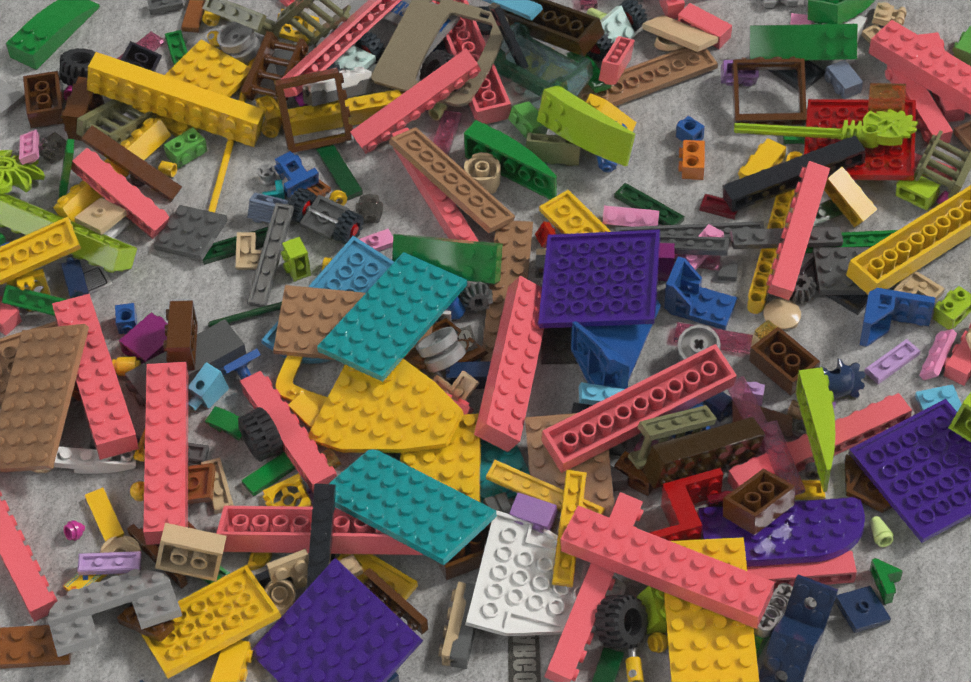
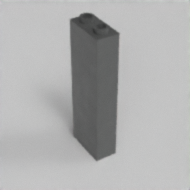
(215, 346)

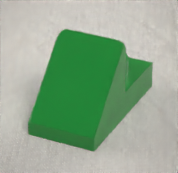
(884, 578)

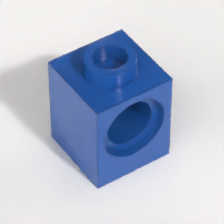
(689, 129)
(125, 317)

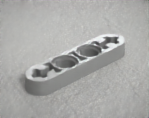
(774, 610)

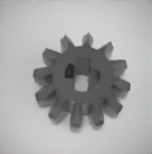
(804, 289)
(477, 297)

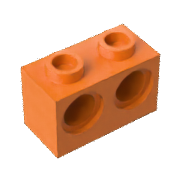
(692, 159)

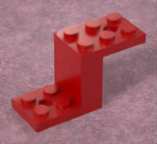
(679, 503)

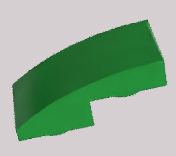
(224, 421)

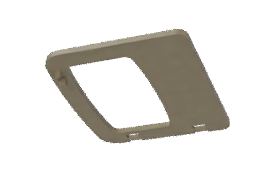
(415, 35)

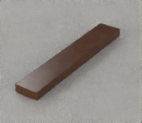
(131, 163)

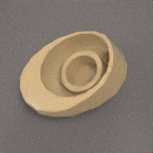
(666, 45)
(282, 594)

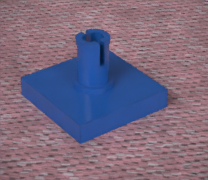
(240, 364)

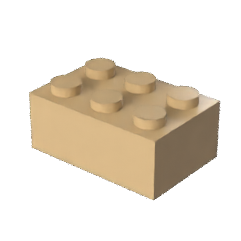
(190, 552)

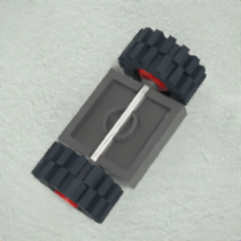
(325, 216)

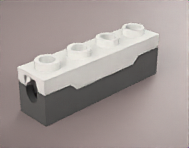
(355, 83)

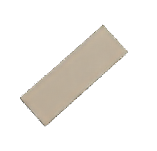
(221, 493)

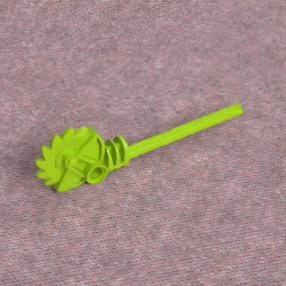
(877, 128)

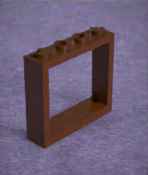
(774, 63)
(305, 79)

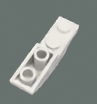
(88, 462)

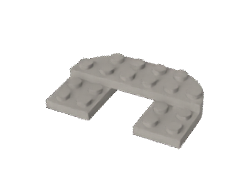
(72, 615)

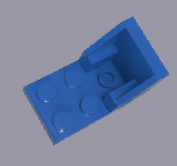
(690, 301)
(894, 306)

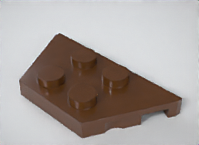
(860, 487)

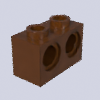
(636, 477)

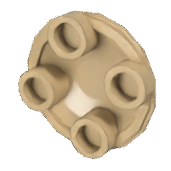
(782, 313)

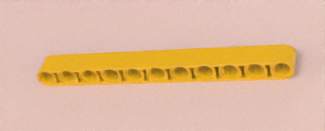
(758, 290)

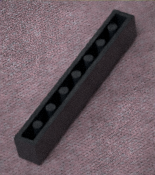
(785, 175)

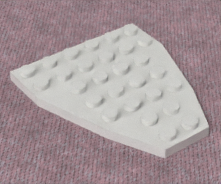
(516, 585)

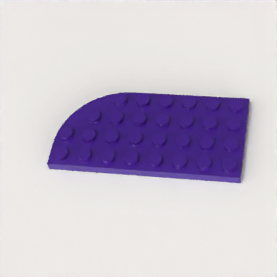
(800, 535)

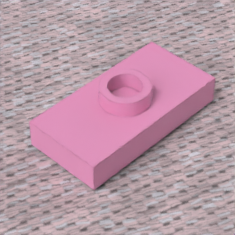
(379, 240)

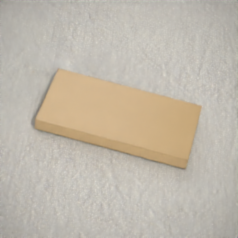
(680, 33)

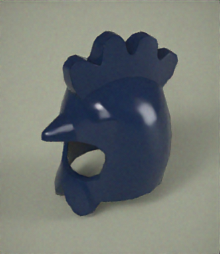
(845, 379)

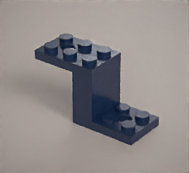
(798, 631)

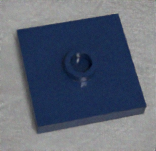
(862, 609)

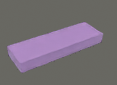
(892, 361)
(108, 563)

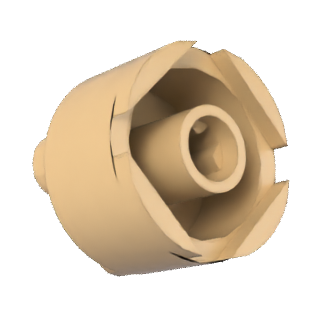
(484, 170)

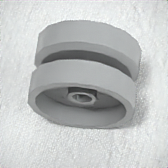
(239, 42)
(695, 340)
(440, 349)

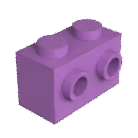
(745, 77)
(534, 511)

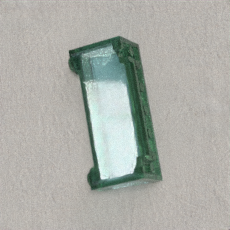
(545, 68)

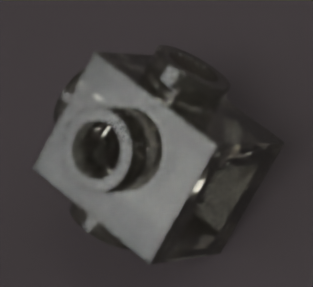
(52, 147)
(370, 208)

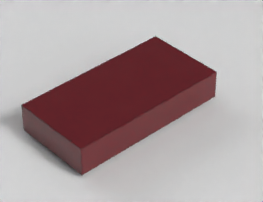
(716, 206)

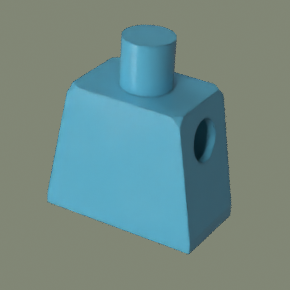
(207, 387)

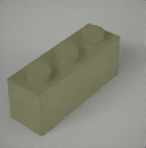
(553, 149)

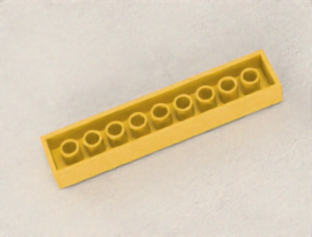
(175, 99)
(913, 244)

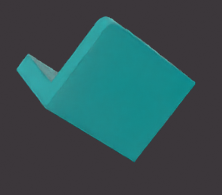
(278, 193)

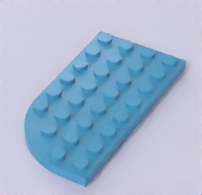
(352, 269)

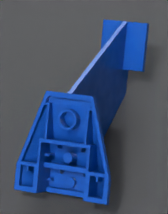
(609, 352)

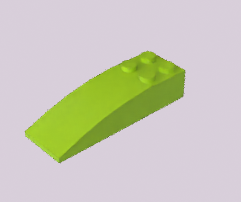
(585, 125)
(818, 418)

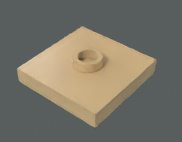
(100, 216)

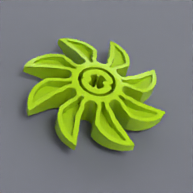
(15, 174)

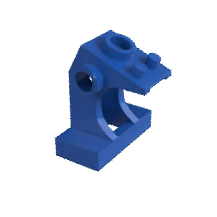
(291, 167)

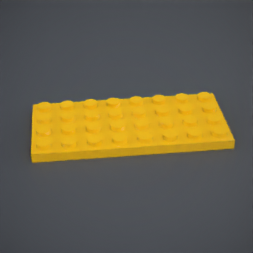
(702, 642)

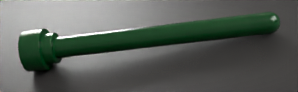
(248, 314)

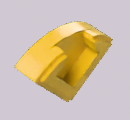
(258, 560)

